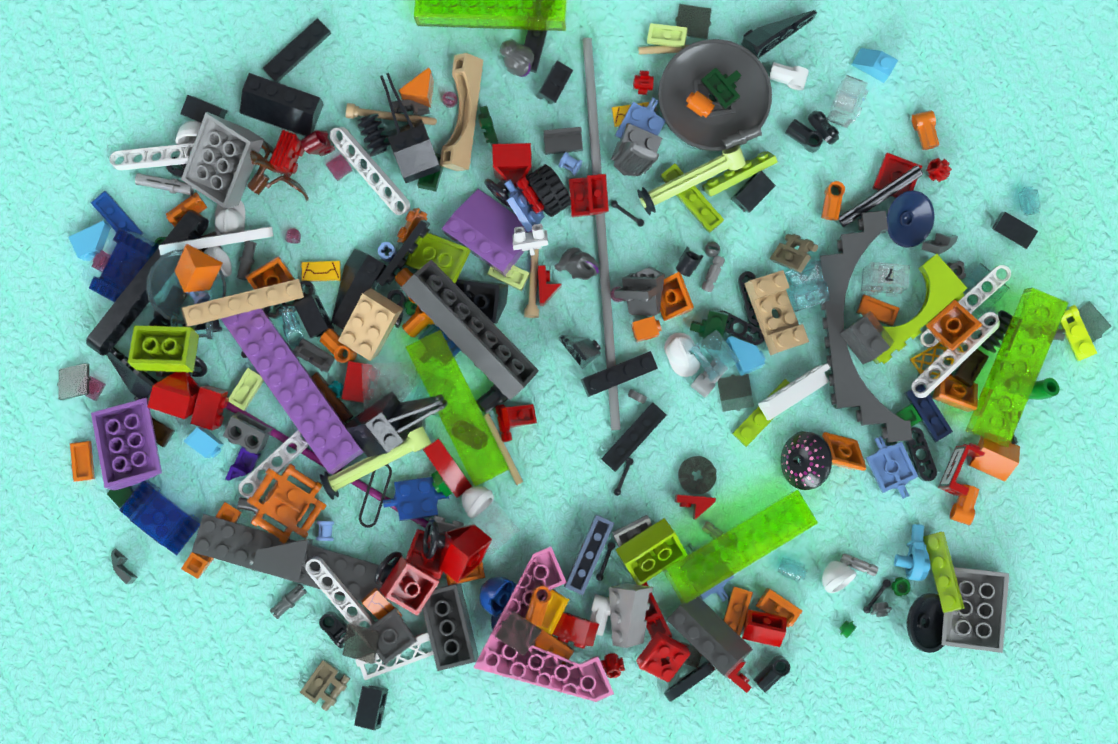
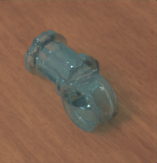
(292, 325)

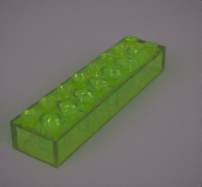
(493, 14)
(1016, 366)
(462, 414)
(739, 546)

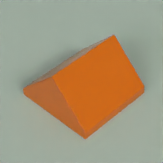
(419, 89)
(196, 270)
(270, 274)
(675, 297)
(953, 325)
(957, 394)
(845, 452)
(998, 460)

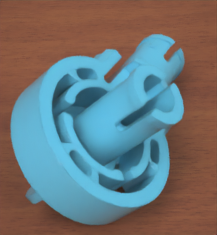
(917, 561)

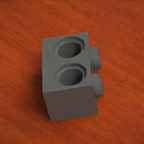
(248, 428)

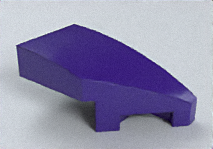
(243, 464)

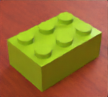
(163, 348)
(651, 551)

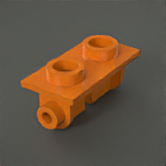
(192, 203)
(413, 218)

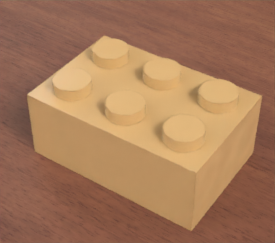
(370, 324)

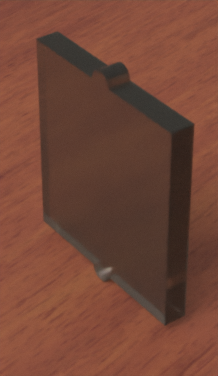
(695, 19)
(1093, 321)
(73, 381)
(735, 392)
(518, 633)
(361, 643)

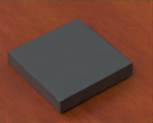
(393, 637)

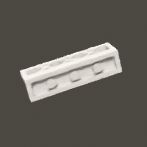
(794, 392)
(424, 637)

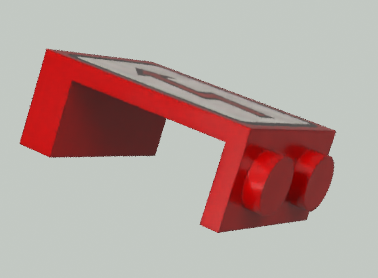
(948, 481)

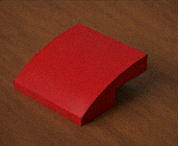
(588, 195)

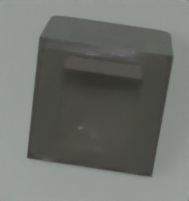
(695, 656)

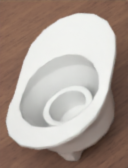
(230, 219)
(678, 355)

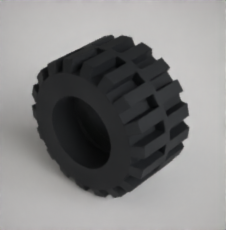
(549, 190)

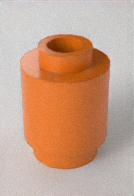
(700, 104)

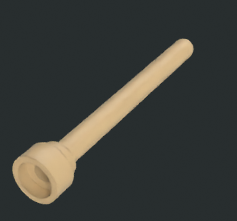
(354, 111)
(531, 309)

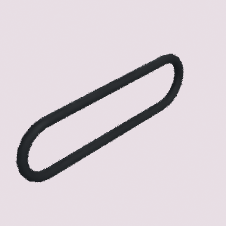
(381, 502)

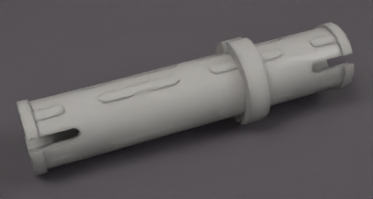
(165, 184)

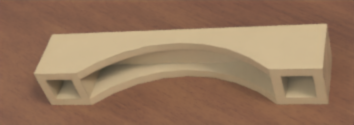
(467, 76)
(242, 302)

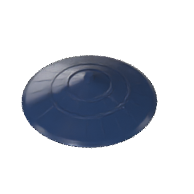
(910, 219)

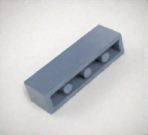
(589, 554)

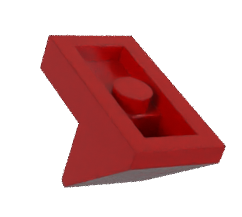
(546, 291)
(519, 416)
(701, 504)
(740, 680)

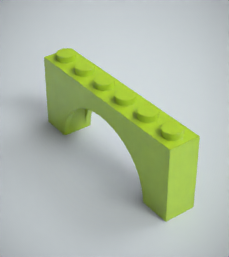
(941, 290)

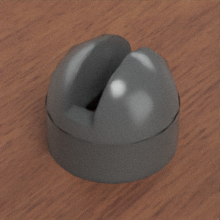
(710, 252)

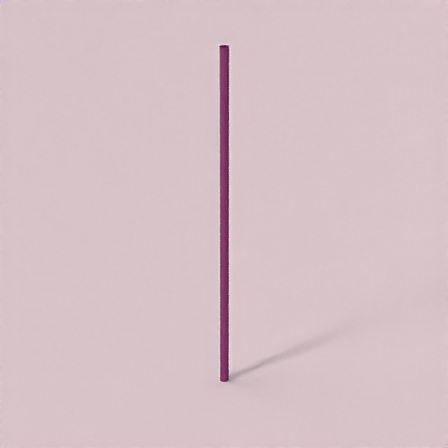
(311, 455)

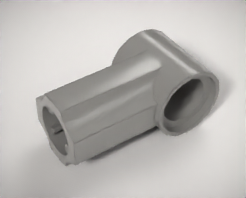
(703, 384)

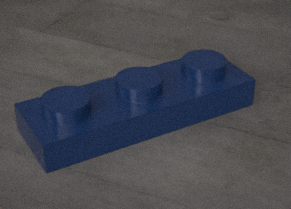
(930, 414)

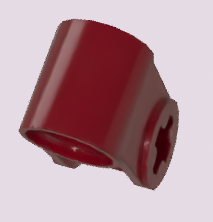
(317, 143)

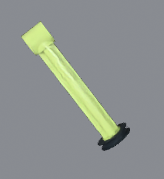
(730, 159)
(414, 442)

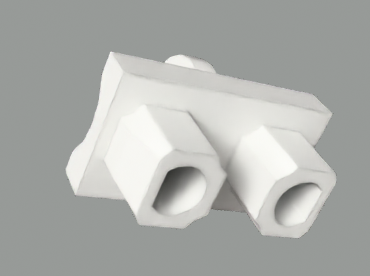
(530, 240)

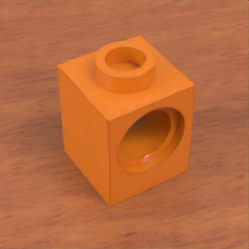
(646, 329)

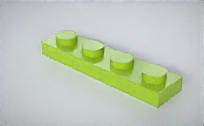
(730, 178)
(695, 201)
(755, 422)
(943, 572)

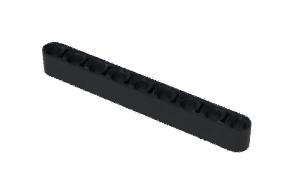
(135, 296)

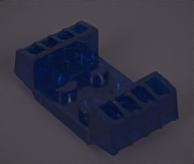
(124, 263)
(160, 517)

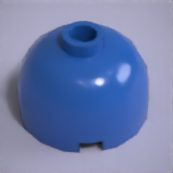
(496, 594)

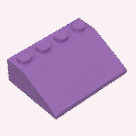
(486, 230)
(126, 444)

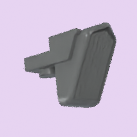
(636, 151)
(642, 291)

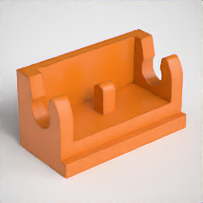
(775, 604)
(550, 643)

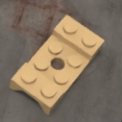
(771, 293)

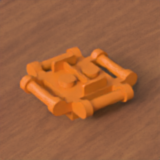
(286, 503)

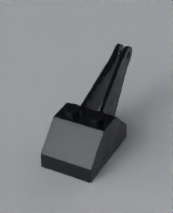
(410, 144)
(390, 422)

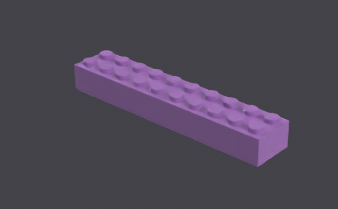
(294, 388)

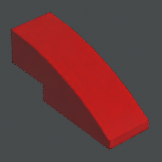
(447, 468)
(654, 618)

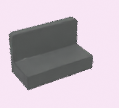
(563, 140)

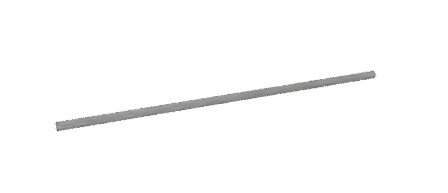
(601, 231)

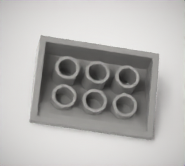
(221, 160)
(984, 612)

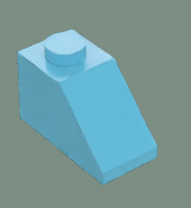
(875, 63)
(90, 240)
(748, 354)
(204, 442)

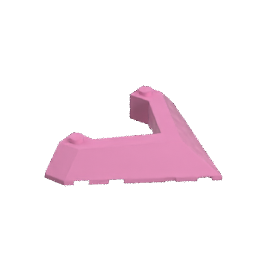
(537, 665)

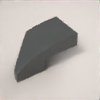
(418, 109)
(940, 244)
(124, 574)

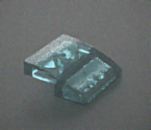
(972, 279)
(807, 287)

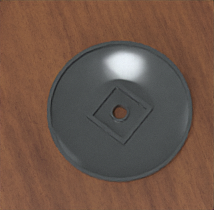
(684, 76)

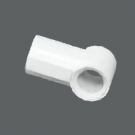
(793, 76)
(600, 612)

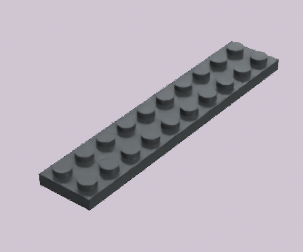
(238, 542)

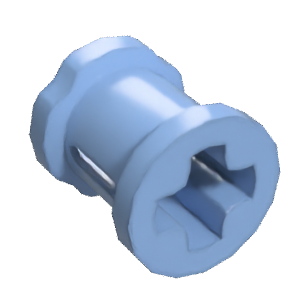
(570, 163)
(382, 248)
(202, 297)
(325, 531)

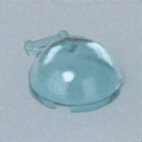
(167, 293)

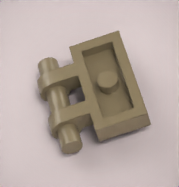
(792, 258)
(319, 682)

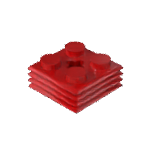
(287, 153)
(417, 556)
(663, 657)

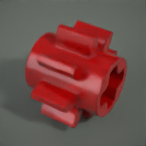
(643, 82)
(938, 169)
(612, 665)

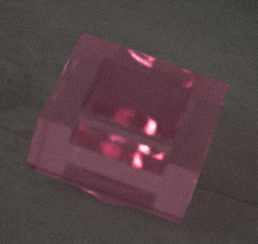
(339, 167)
(100, 260)
(95, 388)

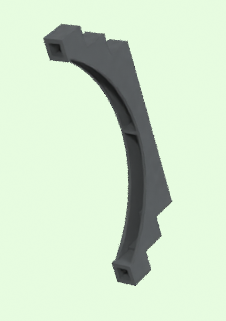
(847, 385)

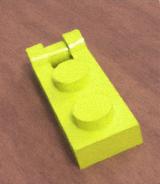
(1077, 334)

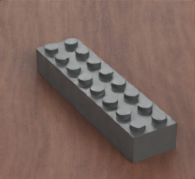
(470, 329)

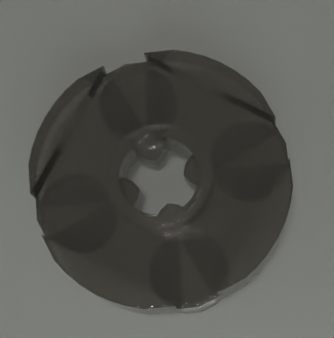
(687, 480)

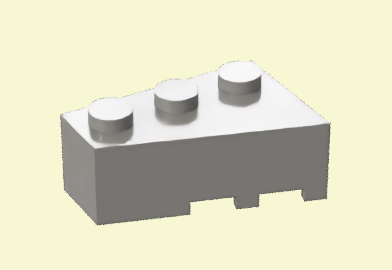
(628, 613)

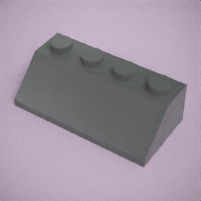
(450, 628)
(710, 635)

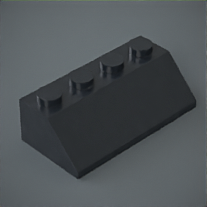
(280, 105)

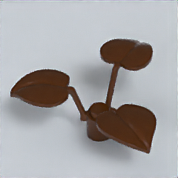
(260, 179)

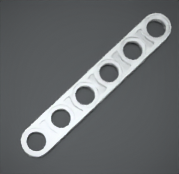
(148, 153)
(372, 167)
(218, 240)
(979, 293)
(958, 357)
(280, 452)
(337, 586)

